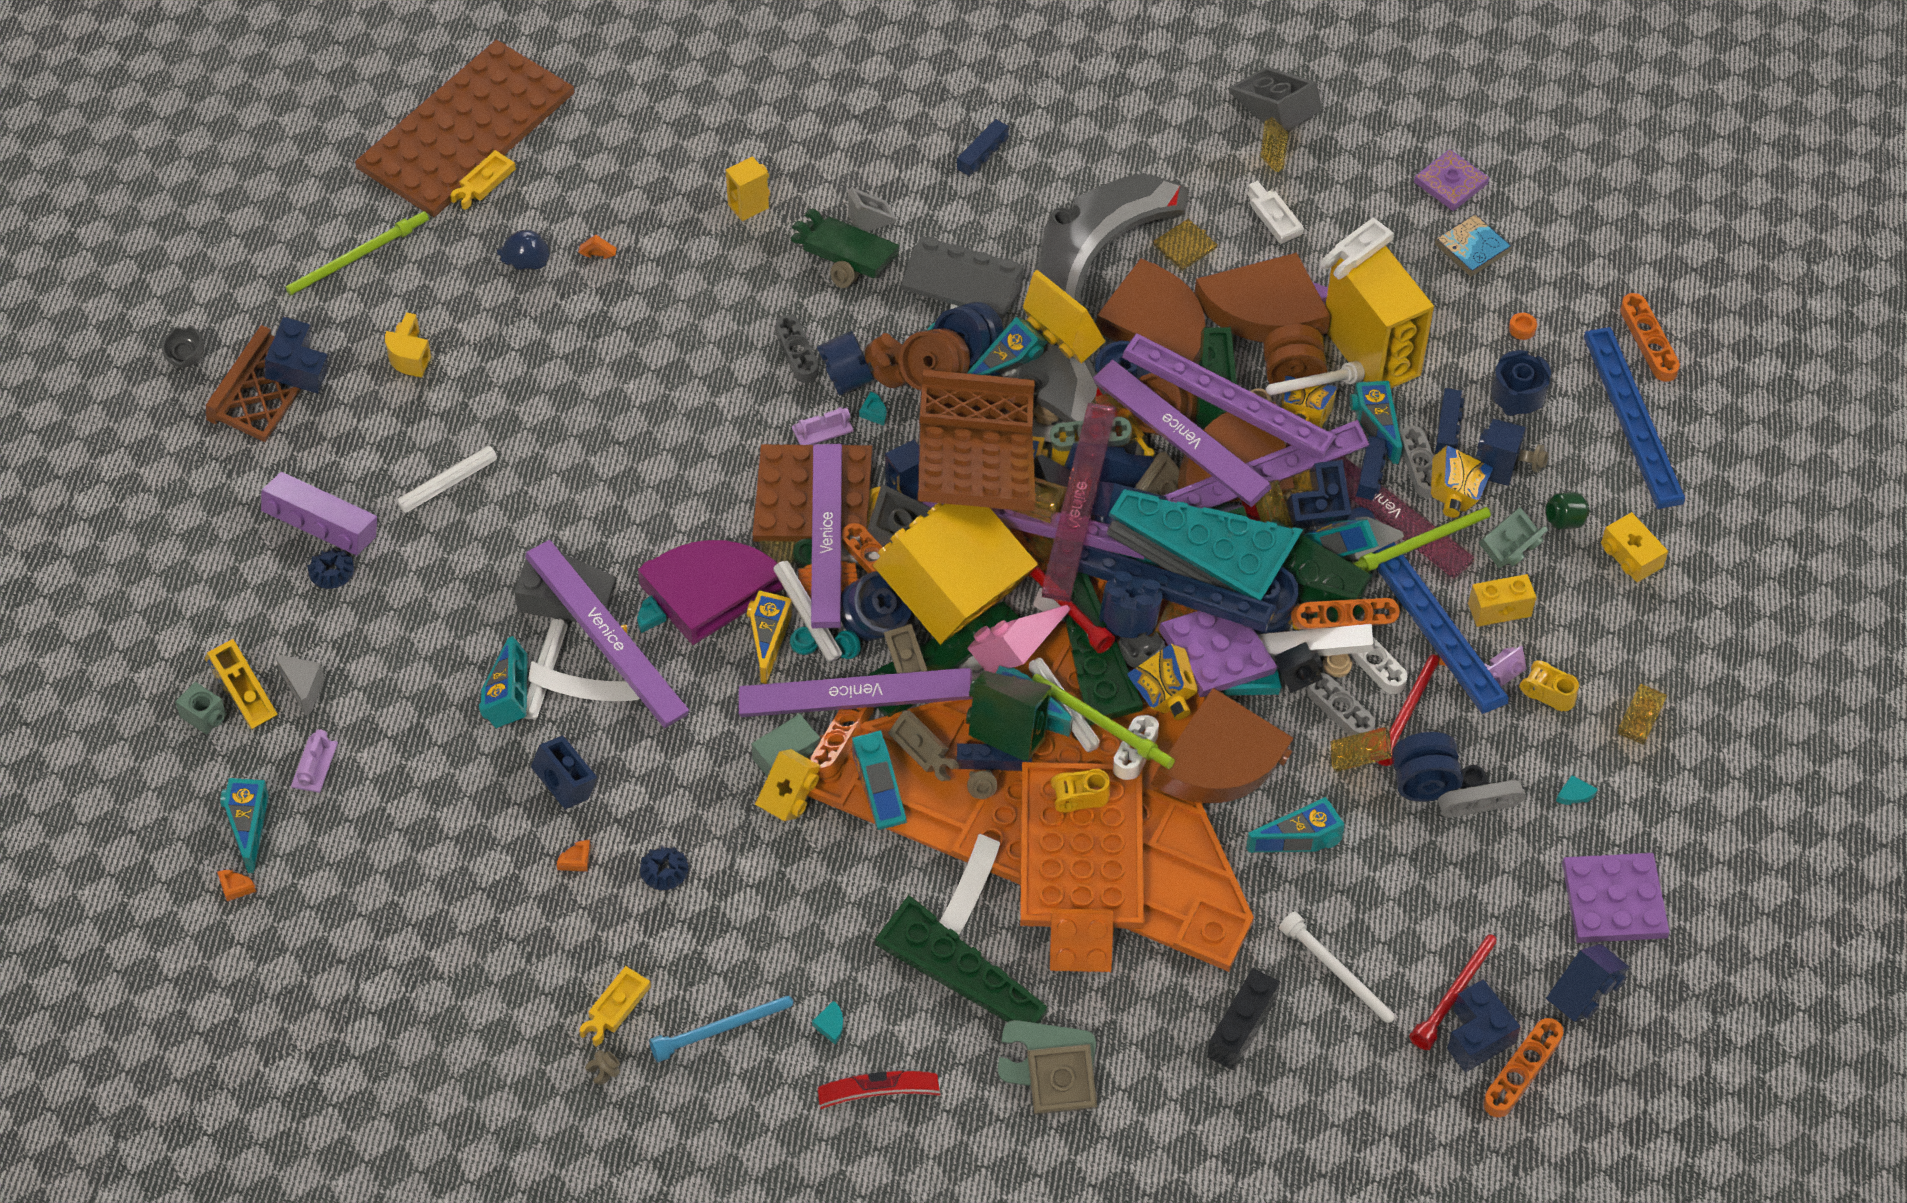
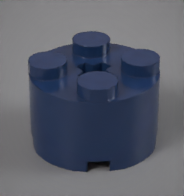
(845, 363)
(1520, 382)
(1130, 605)

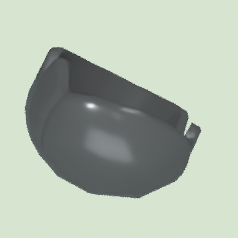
(183, 346)
(1140, 649)

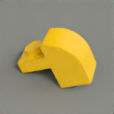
(404, 348)

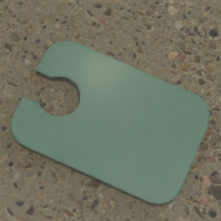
(1036, 1037)

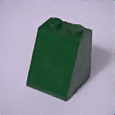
(1009, 713)

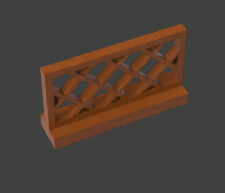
(239, 379)
(986, 392)

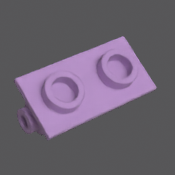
(823, 428)
(1507, 665)
(314, 762)

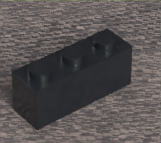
(1243, 1019)

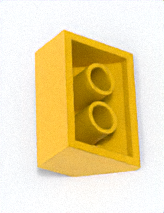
(1061, 319)

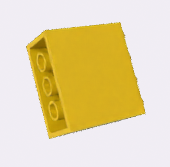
(1380, 318)
(953, 566)

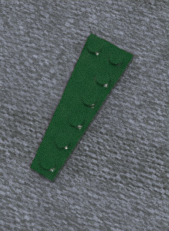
(1217, 357)
(951, 652)
(1103, 675)
(939, 953)

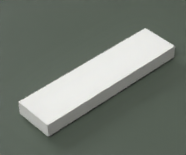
(1324, 640)

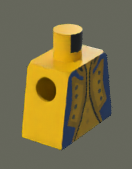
(1310, 403)
(1457, 480)
(1166, 681)

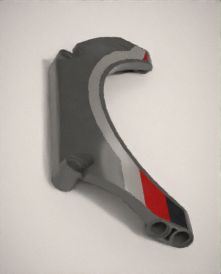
(1066, 252)

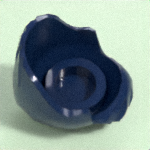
(524, 250)

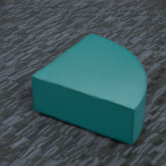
(873, 409)
(650, 615)
(1576, 792)
(830, 1022)

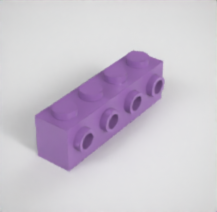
(319, 513)

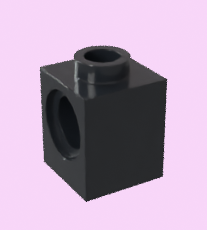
(1299, 666)

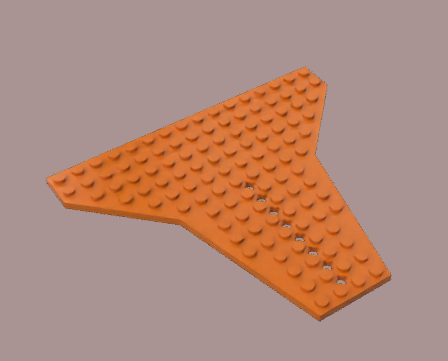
(1187, 880)

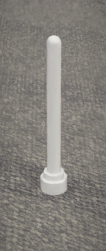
(1349, 373)
(1294, 927)

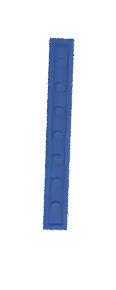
(1634, 418)
(1442, 633)

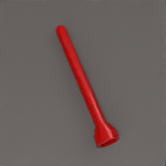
(1099, 638)
(1410, 703)
(1425, 1034)

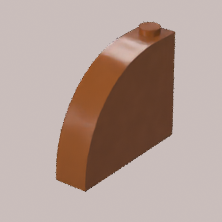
(1263, 298)
(1157, 308)
(1240, 439)
(1223, 753)

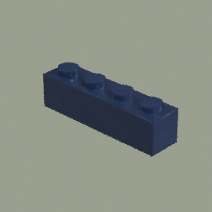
(982, 147)
(1449, 418)
(1370, 469)
(986, 758)

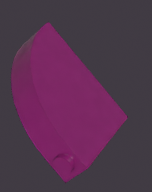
(707, 584)

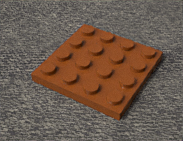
(786, 490)

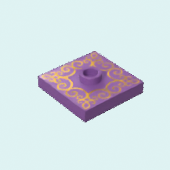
(1451, 180)

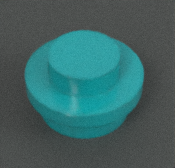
(802, 641)
(848, 644)

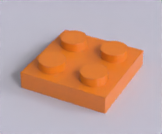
(1081, 940)

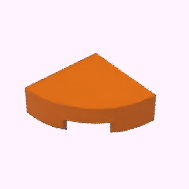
(597, 247)
(575, 858)
(235, 884)

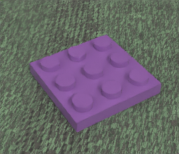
(1218, 650)
(1615, 897)

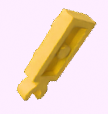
(483, 179)
(615, 1004)

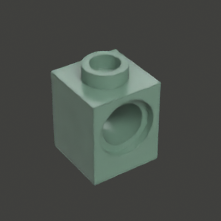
(199, 698)

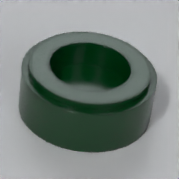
(802, 553)

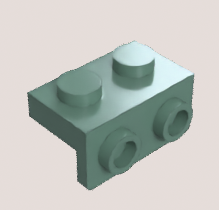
(1511, 538)

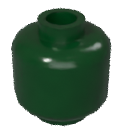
(1567, 510)

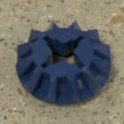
(331, 578)
(667, 878)

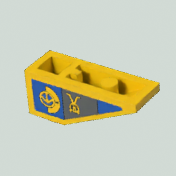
(769, 622)
(240, 683)

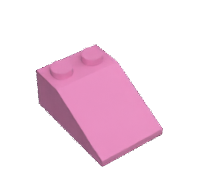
(1014, 641)

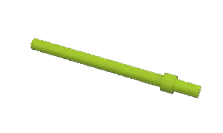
(402, 228)
(1371, 561)
(1145, 747)

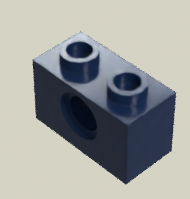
(563, 772)

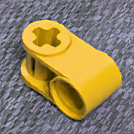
(1550, 686)
(1079, 790)

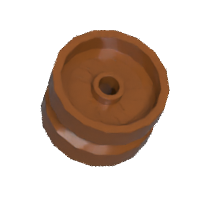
(935, 351)
(1294, 352)
(1177, 397)

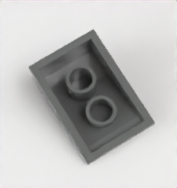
(1279, 96)
(892, 513)
(537, 598)

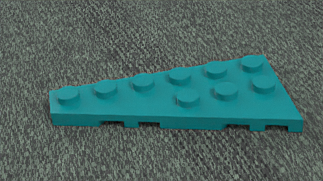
(1220, 543)

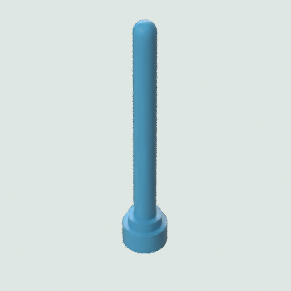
(663, 1047)

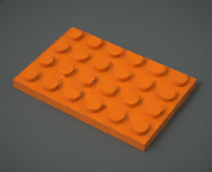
(1081, 855)

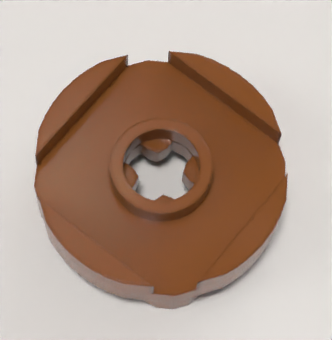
(880, 354)

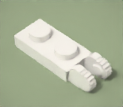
(1358, 247)

